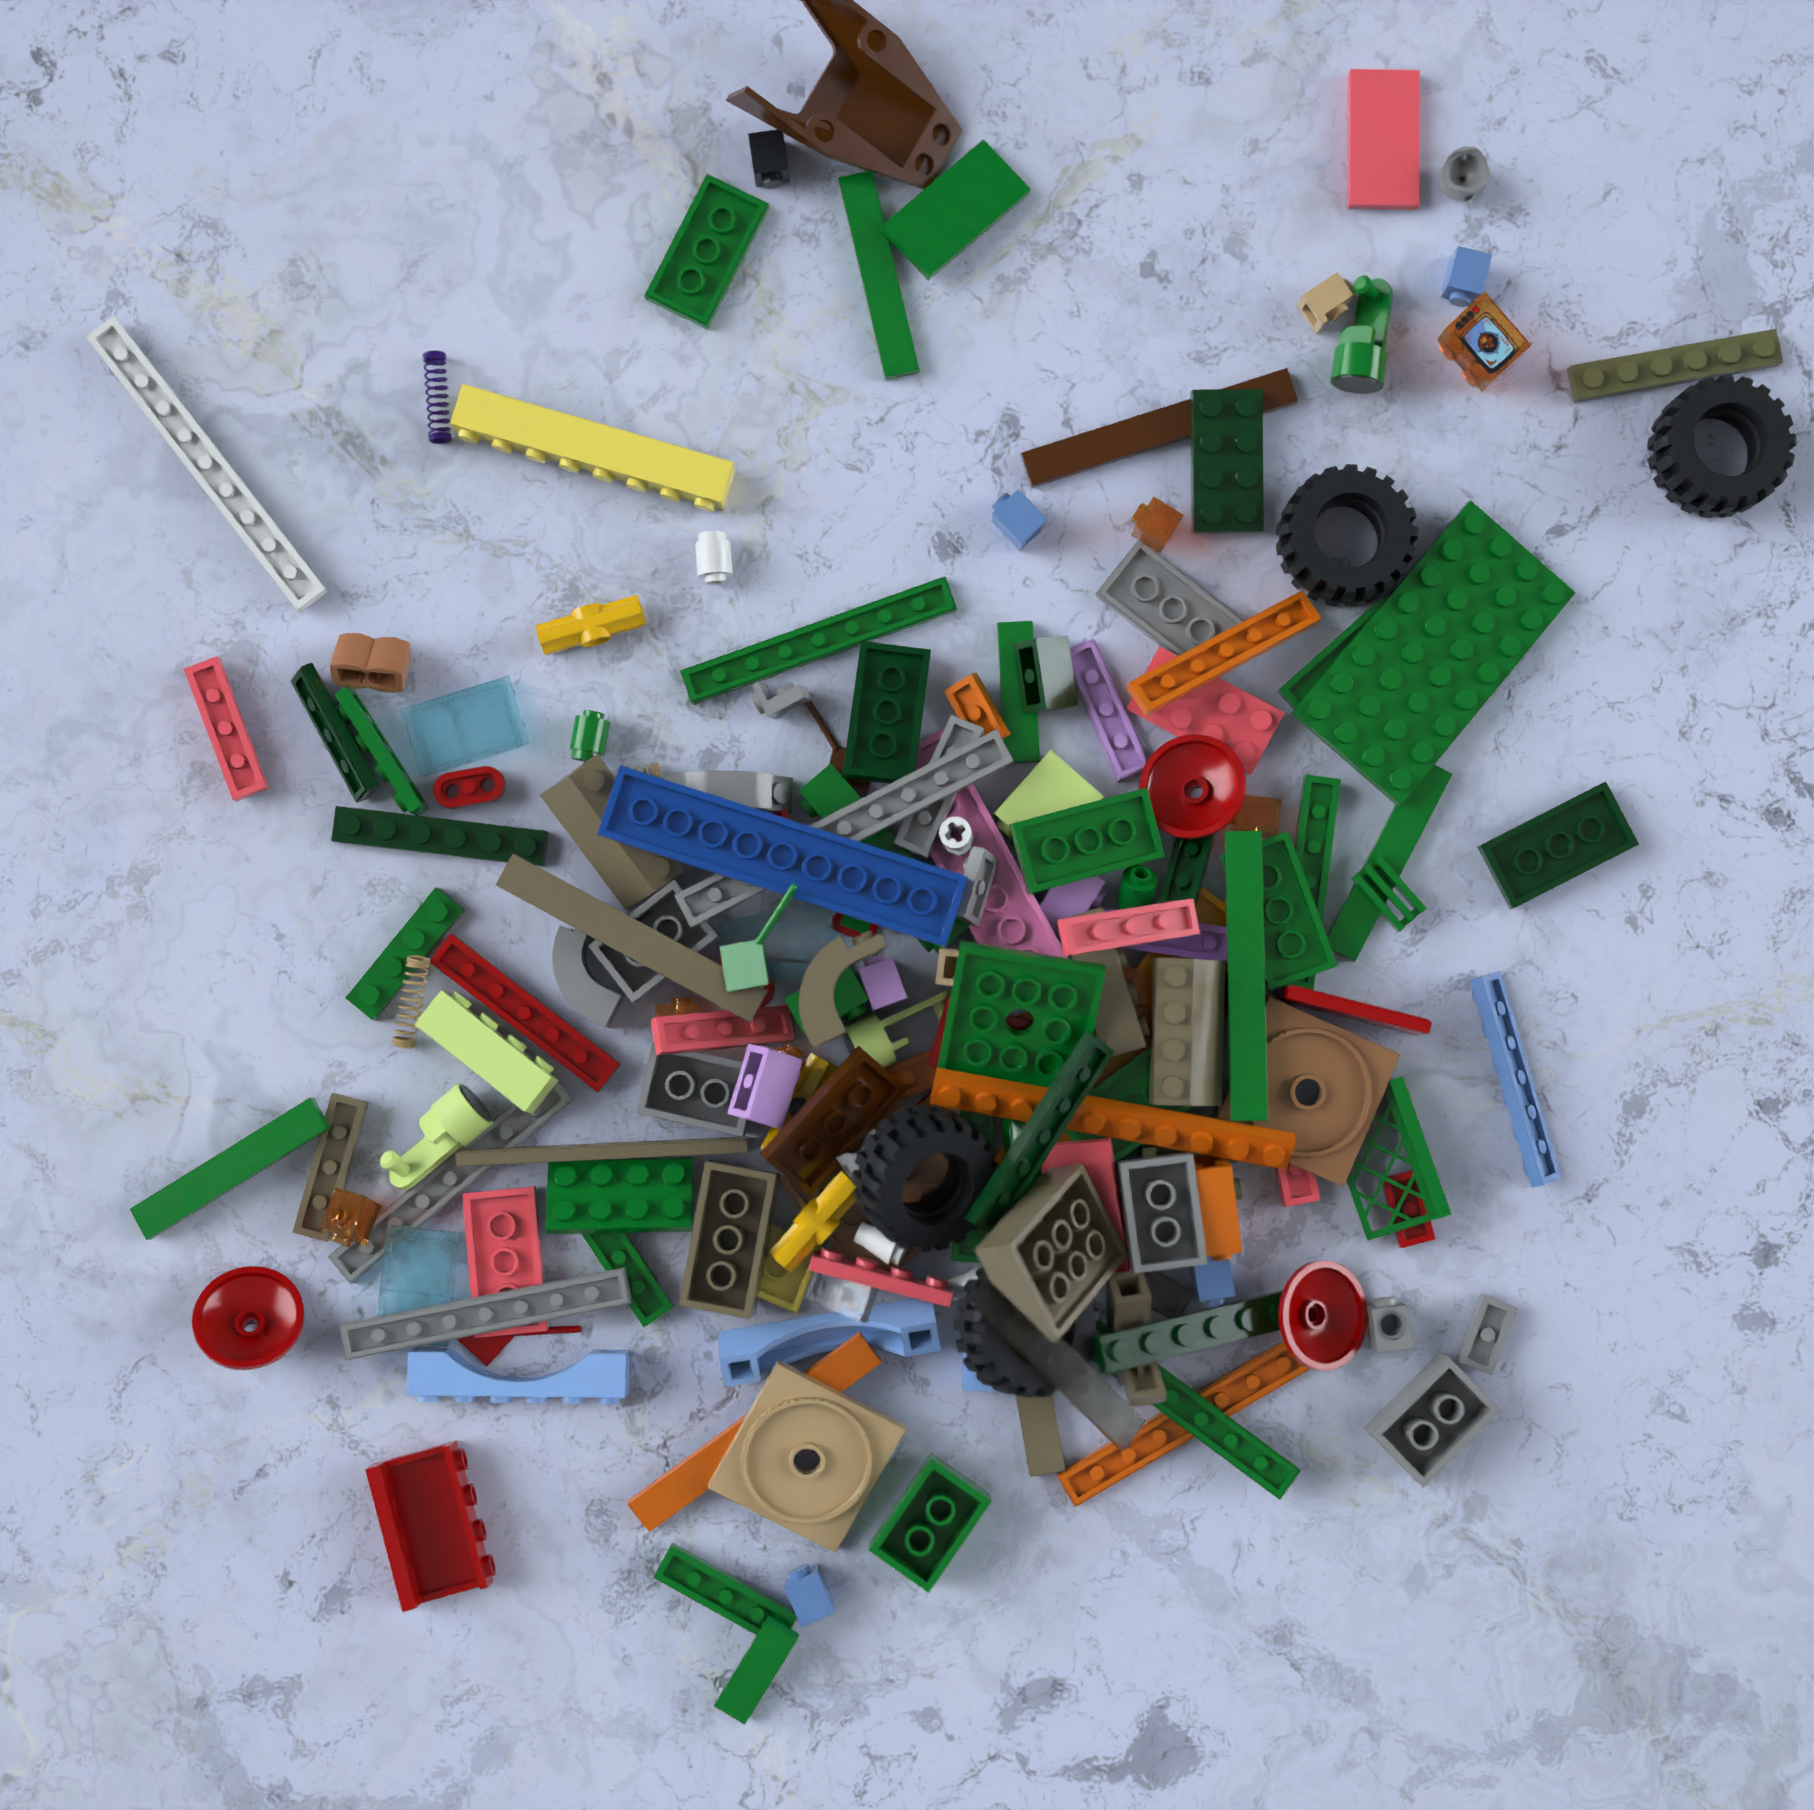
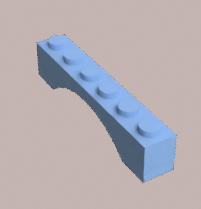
(894, 1327)
(446, 1373)

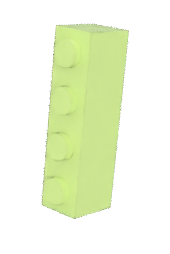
(486, 1051)

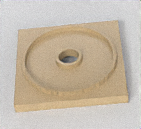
(797, 1415)

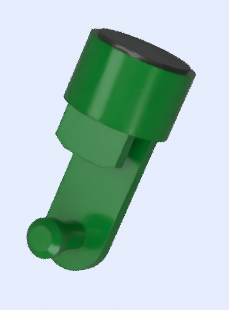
(1361, 351)

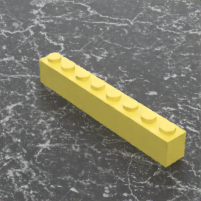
(592, 447)

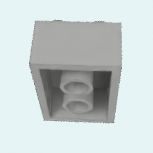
(665, 916)
(692, 1090)
(1161, 1212)
(1432, 1419)

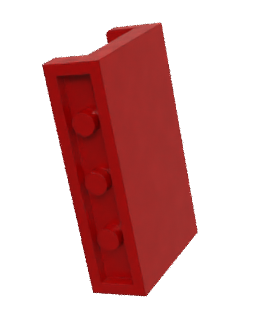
(430, 1524)

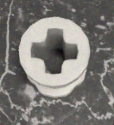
(962, 827)

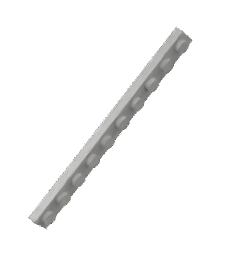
(866, 817)

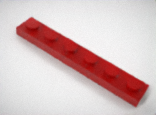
(525, 1012)

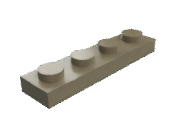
(330, 1163)

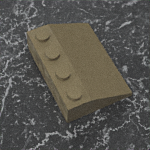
(1053, 1249)

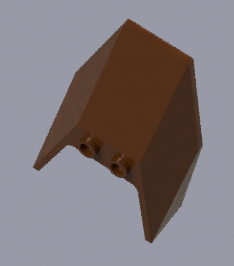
(869, 103)

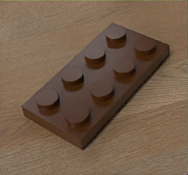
(833, 1120)

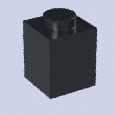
(769, 159)

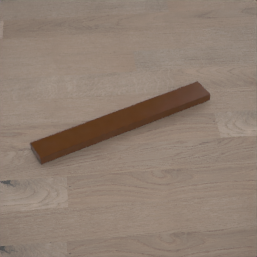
(1138, 434)

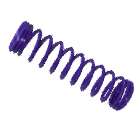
(437, 358)

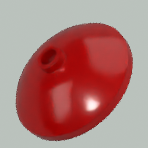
(1191, 764)
(242, 1299)
(1323, 1315)

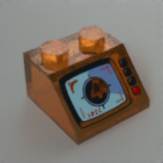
(1483, 342)

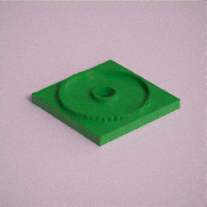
(998, 980)

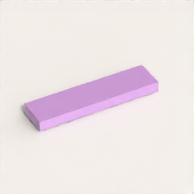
(1106, 711)

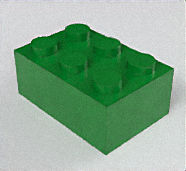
(929, 1522)

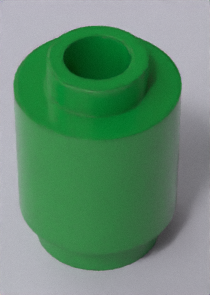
(589, 735)
(1136, 887)

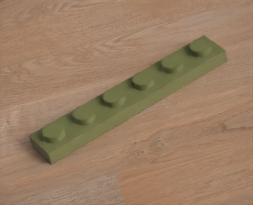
(1675, 365)

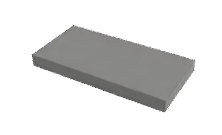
(1164, 601)

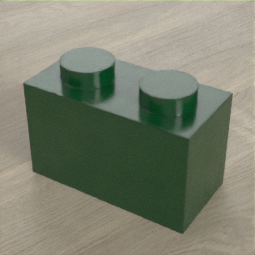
(1045, 674)

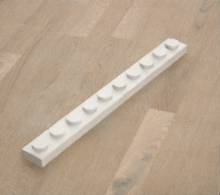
(207, 464)

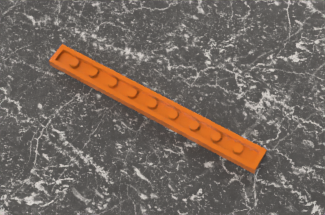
(1119, 1119)

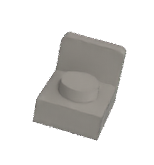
(786, 699)

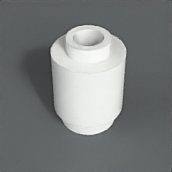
(713, 557)

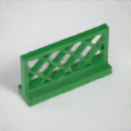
(1418, 1159)

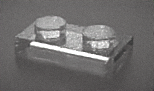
(842, 1296)

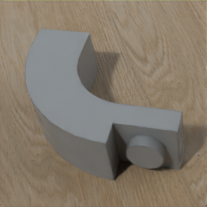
(748, 788)
(578, 983)

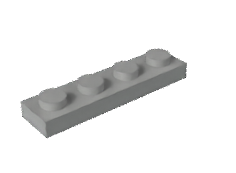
(921, 829)

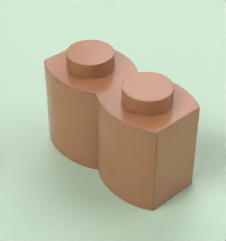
(371, 662)

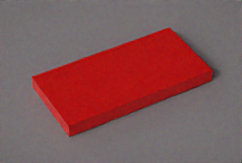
(1354, 1010)

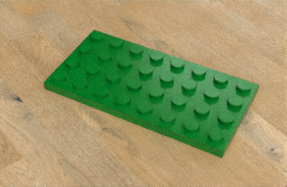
(1433, 653)

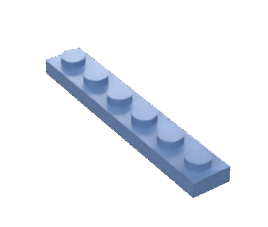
(1515, 1079)

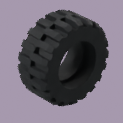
(1752, 415)
(1373, 499)
(896, 1151)
(994, 1360)

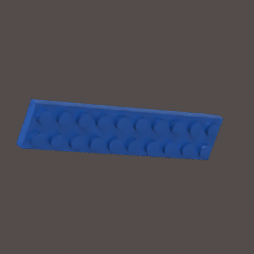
(780, 852)

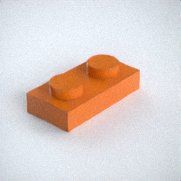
(975, 705)

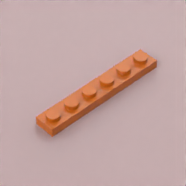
(1223, 653)

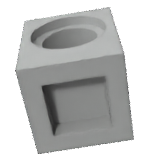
(1397, 1339)

